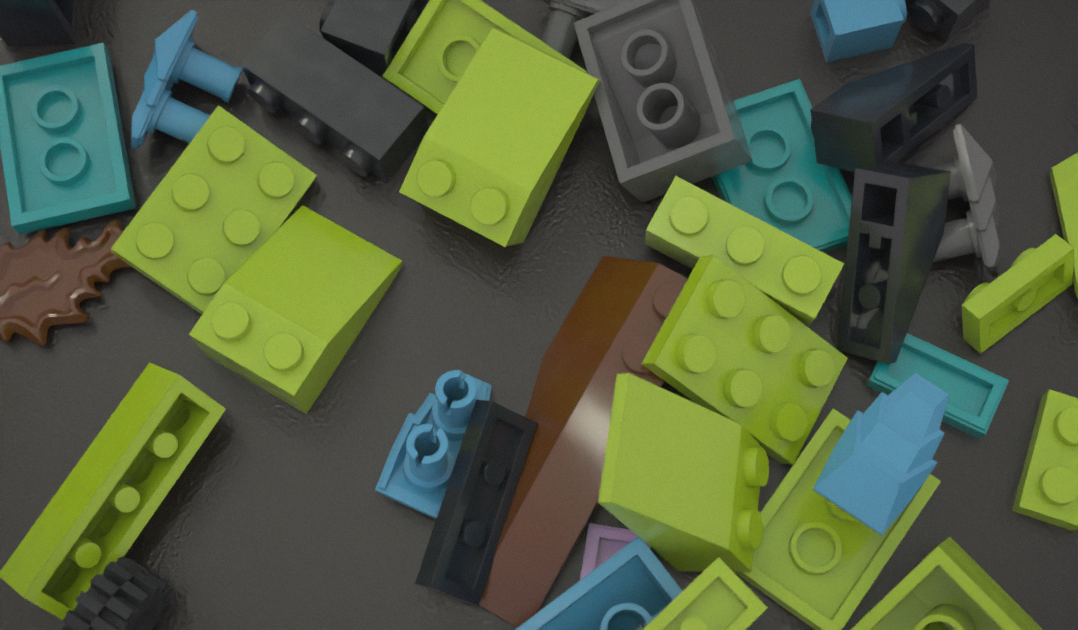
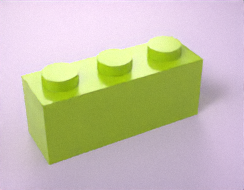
(782, 267)

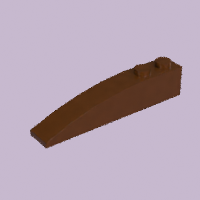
(573, 406)

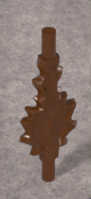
(50, 280)

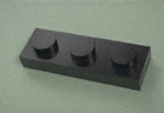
(476, 502)

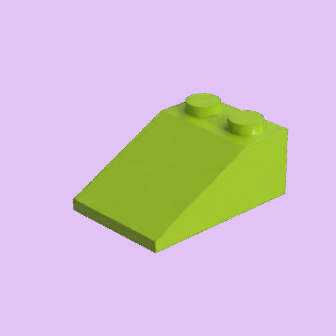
(500, 138)
(296, 307)
(683, 477)
(947, 594)

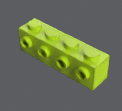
(112, 490)

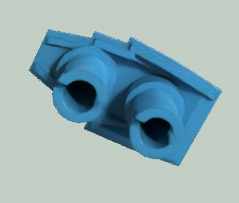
(173, 61)
(430, 443)
(885, 454)

